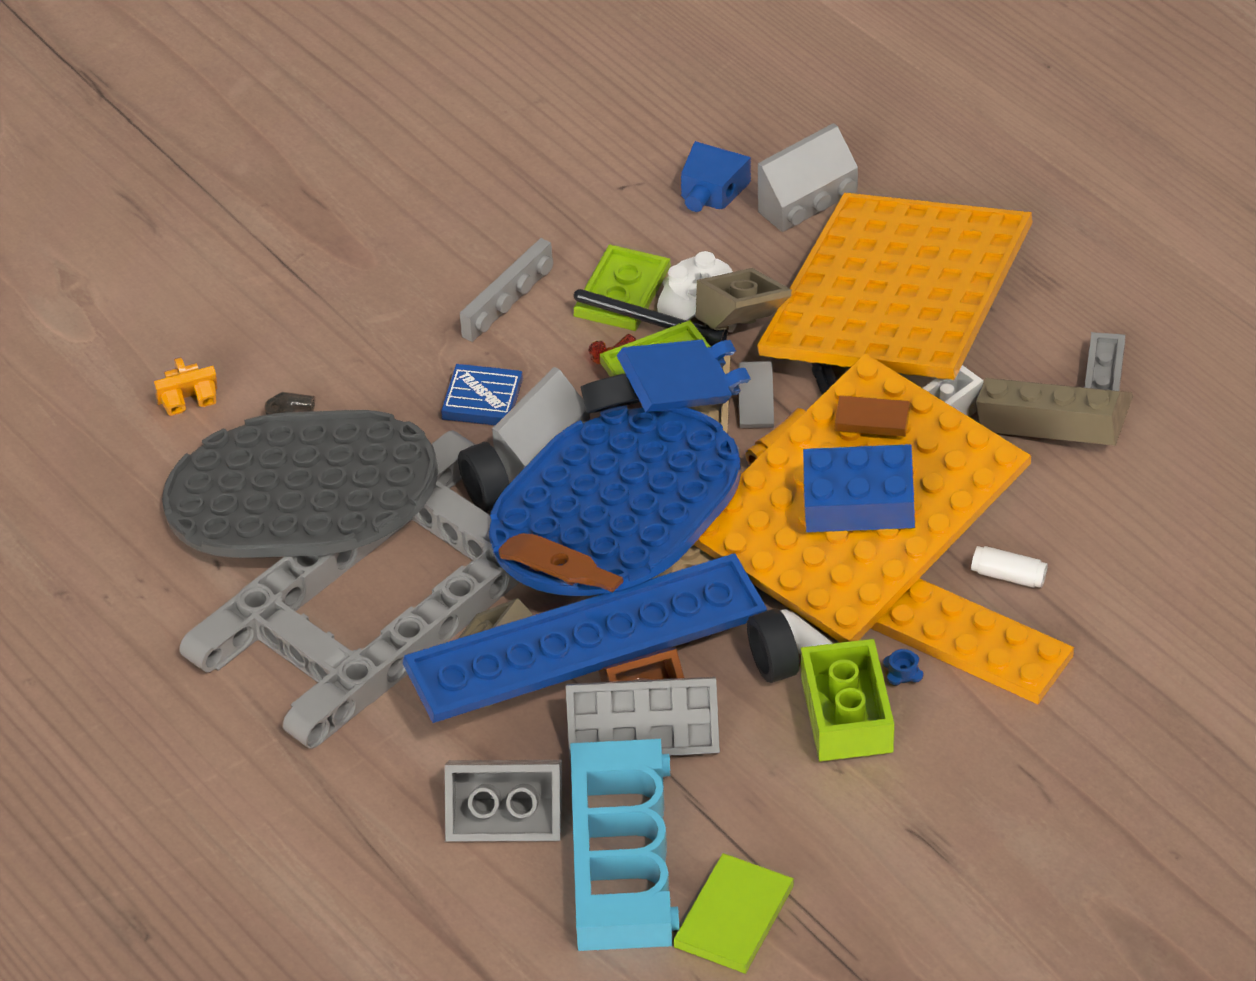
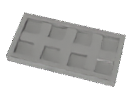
(673, 710)

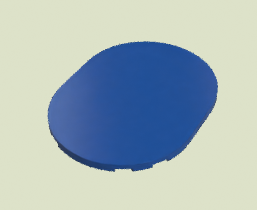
(621, 490)

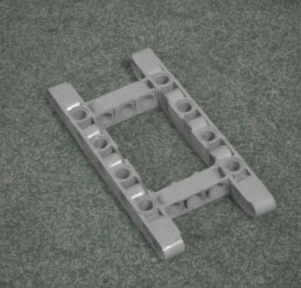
(357, 677)

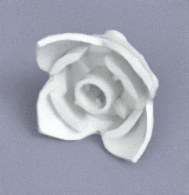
(680, 285)

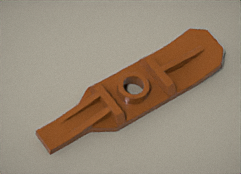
(546, 555)

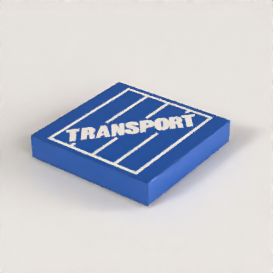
(481, 394)

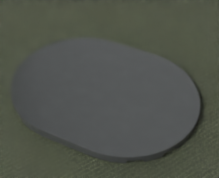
(300, 484)

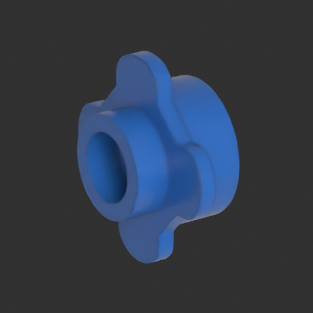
(903, 667)

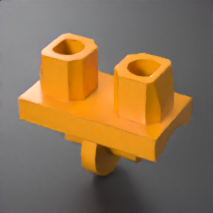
(183, 383)

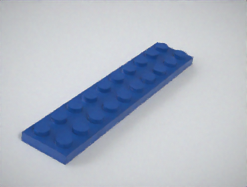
(582, 637)

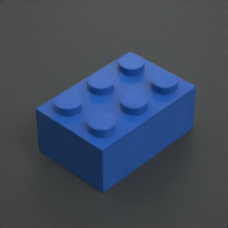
(858, 488)

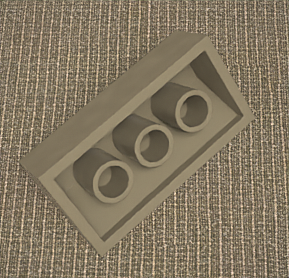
(1053, 411)

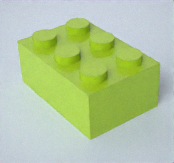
(847, 700)

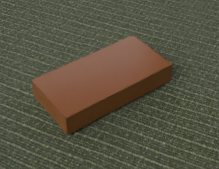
(872, 416)

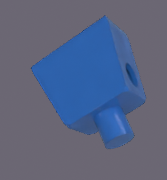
(713, 177)

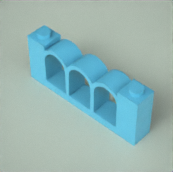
(621, 918)

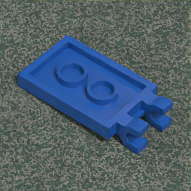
(681, 374)

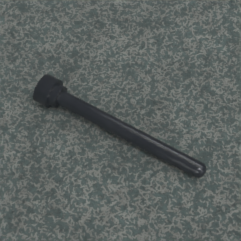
(646, 315)

